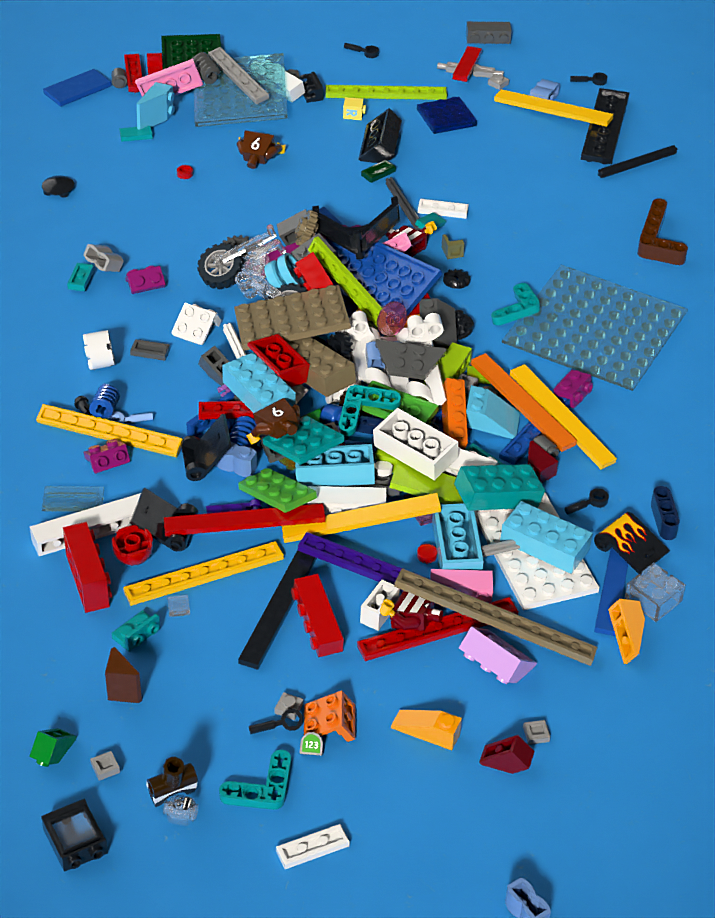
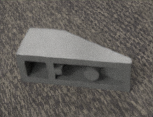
(212, 364)

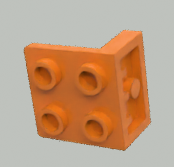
(331, 714)

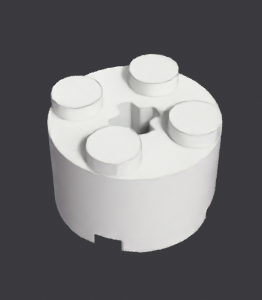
(99, 349)

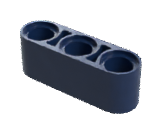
(665, 513)

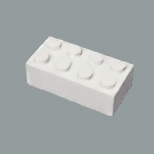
(415, 443)

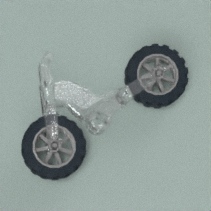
(245, 267)

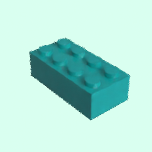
(498, 486)

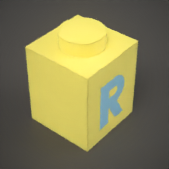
(353, 108)

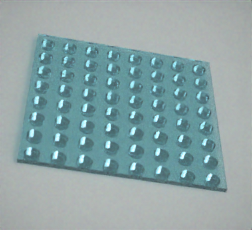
(596, 327)

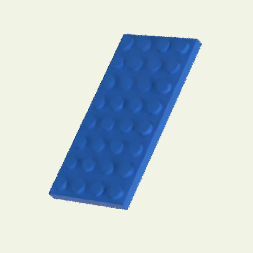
(388, 275)

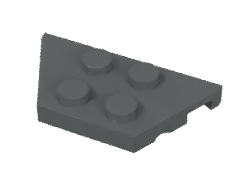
(408, 359)

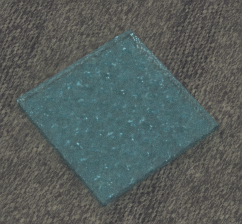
(228, 104)

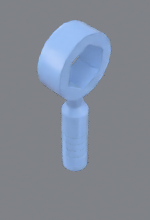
(132, 418)

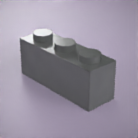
(488, 32)

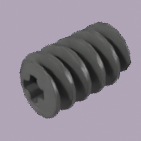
(206, 67)

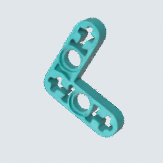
(527, 305)
(358, 401)
(264, 792)

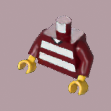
(417, 237)
(411, 612)

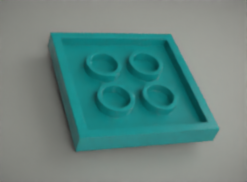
(307, 443)

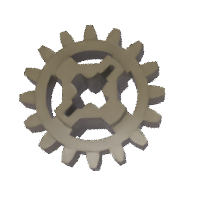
(306, 227)

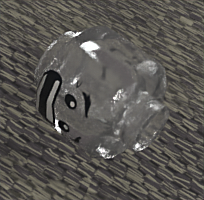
(181, 810)

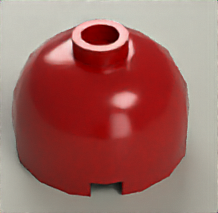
(132, 545)

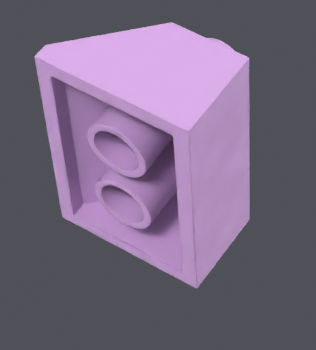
(496, 655)

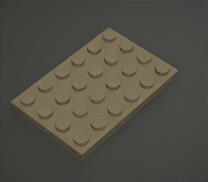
(293, 316)

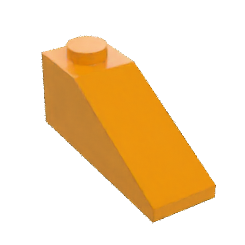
(628, 626)
(429, 725)

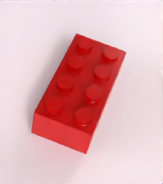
(87, 567)

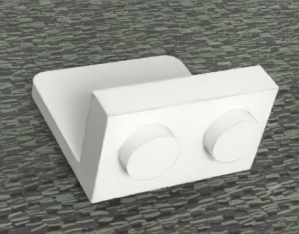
(195, 323)

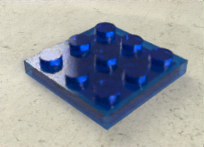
(446, 115)

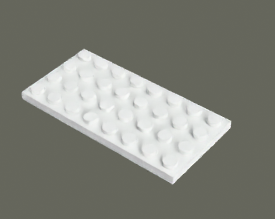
(530, 578)

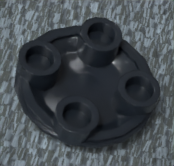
(57, 186)
(464, 325)

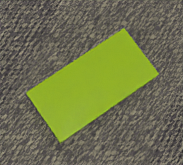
(415, 483)

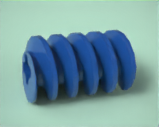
(104, 401)
(242, 427)

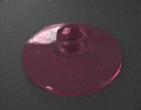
(392, 319)

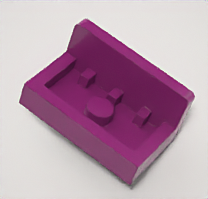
(145, 279)
(574, 387)
(107, 456)

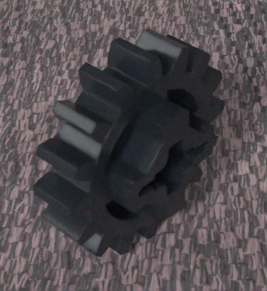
(340, 344)

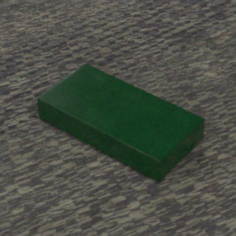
(378, 171)

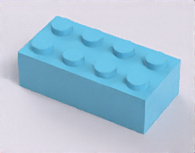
(255, 382)
(339, 467)
(547, 537)
(457, 538)

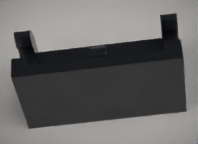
(312, 87)

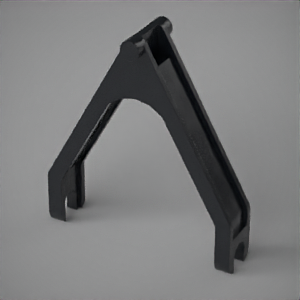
(360, 238)

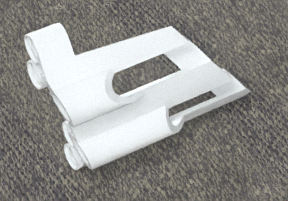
(419, 333)

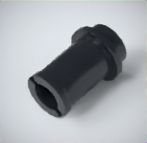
(82, 404)

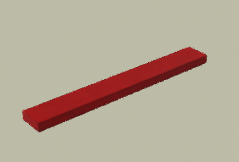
(243, 520)
(405, 639)

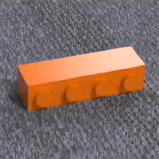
(454, 411)

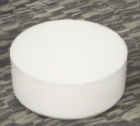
(383, 468)

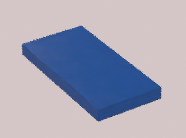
(77, 87)

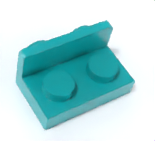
(136, 630)

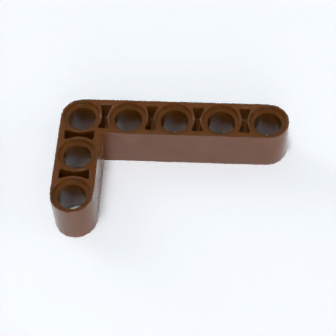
(656, 248)

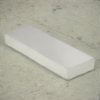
(443, 208)
(312, 846)

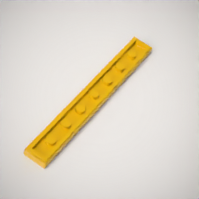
(553, 107)
(543, 396)
(109, 430)
(365, 517)
(203, 573)

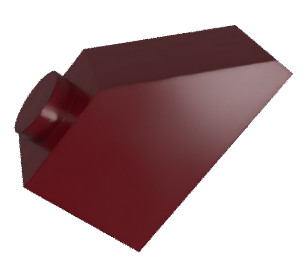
(541, 462)
(508, 755)

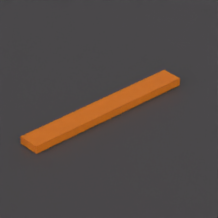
(523, 402)

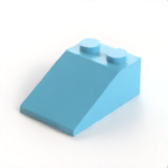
(155, 105)
(490, 413)

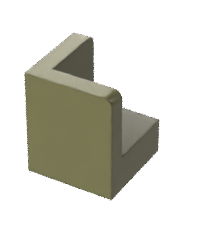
(452, 249)

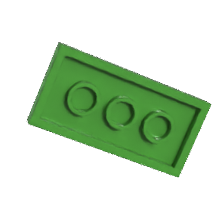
(410, 404)
(277, 490)

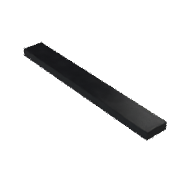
(275, 612)

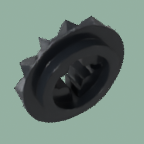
(450, 280)

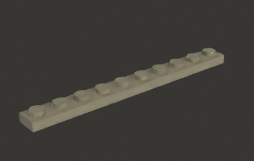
(496, 617)

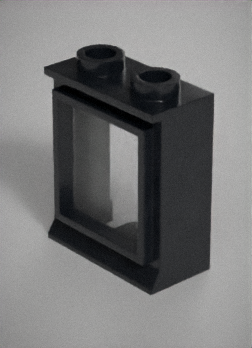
(74, 835)

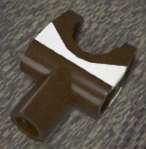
(174, 779)

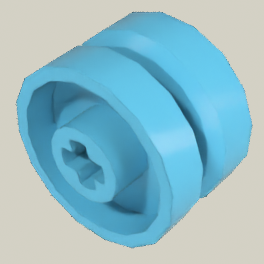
(282, 272)

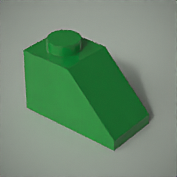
(51, 746)

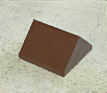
(122, 679)

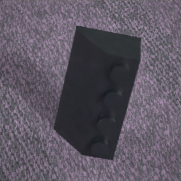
(380, 138)

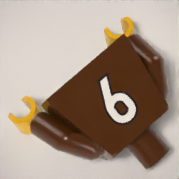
(258, 148)
(275, 421)

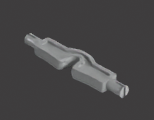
(478, 71)

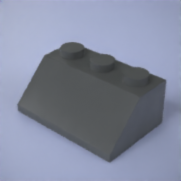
(448, 320)

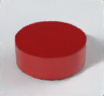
(184, 172)
(427, 553)

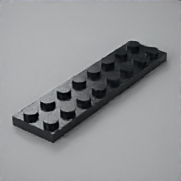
(602, 140)

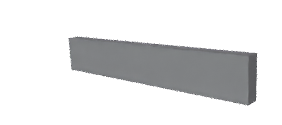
(238, 75)

